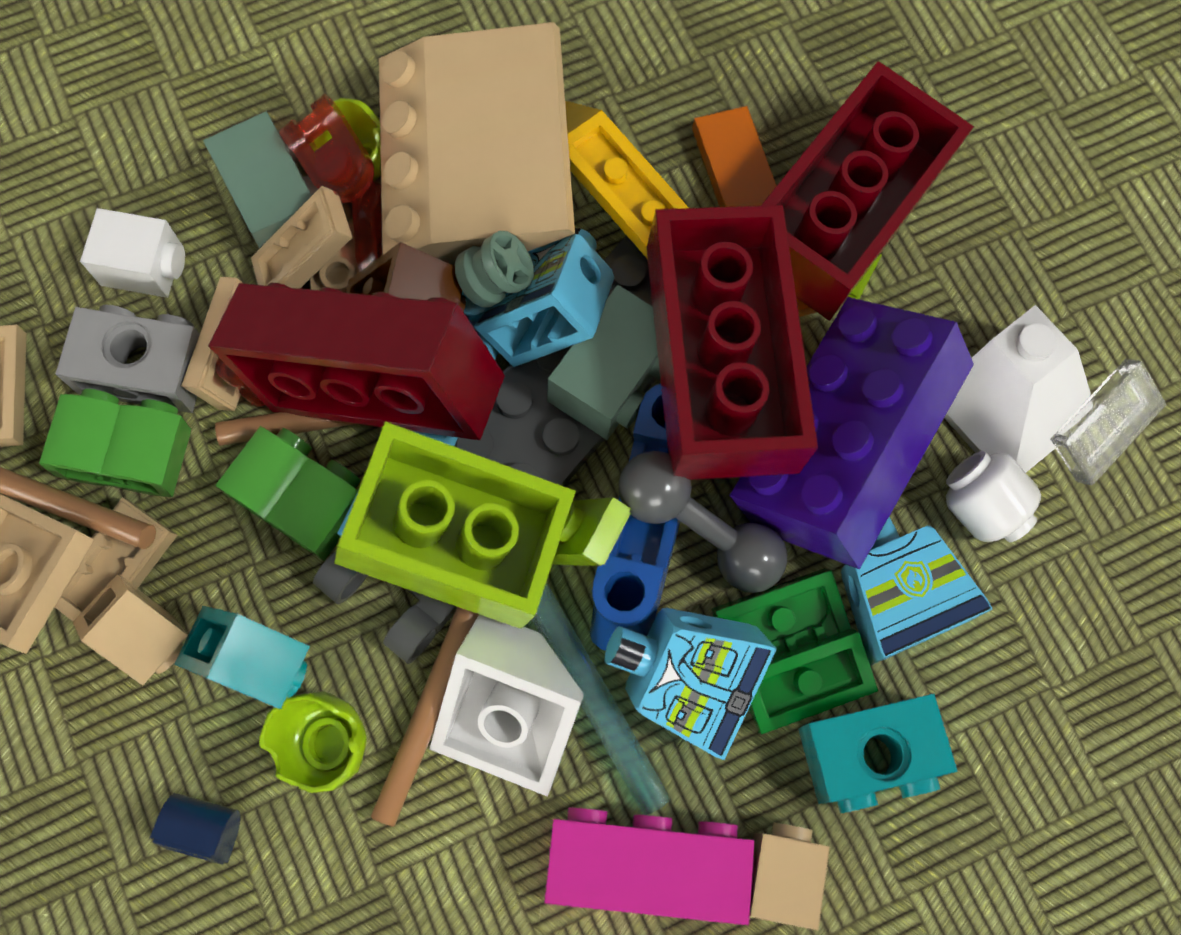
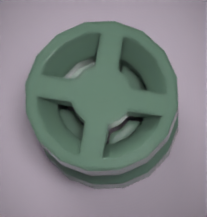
(494, 269)

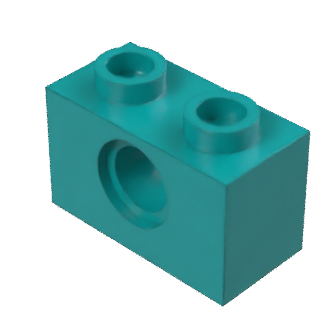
(244, 656)
(908, 729)

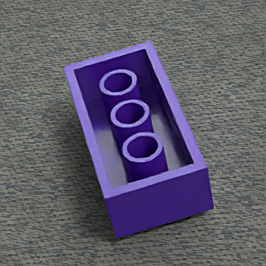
(876, 404)

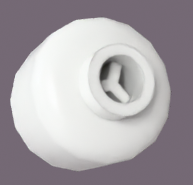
(993, 497)

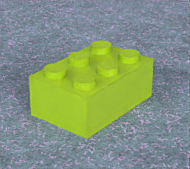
(454, 526)

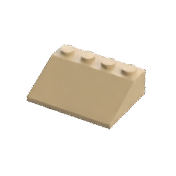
(475, 140)

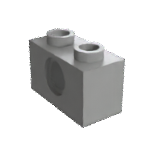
(104, 339)

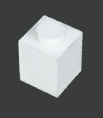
(133, 253)

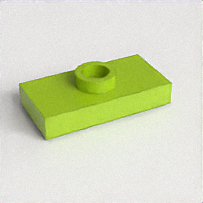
(591, 531)

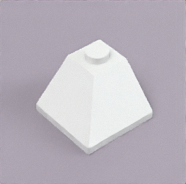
(1020, 391)
(508, 705)

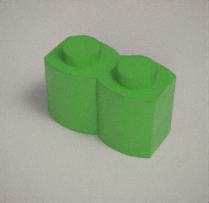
(116, 444)
(291, 490)

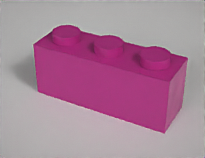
(650, 868)

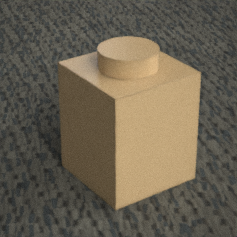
(130, 630)
(788, 876)

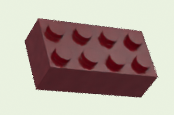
(862, 183)
(729, 343)
(360, 358)

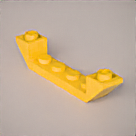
(616, 173)

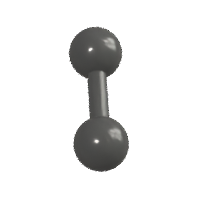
(747, 555)

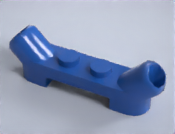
(634, 574)

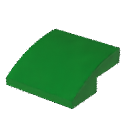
(816, 654)

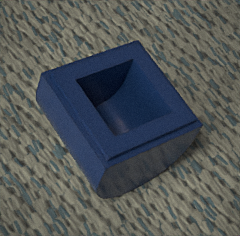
(197, 828)

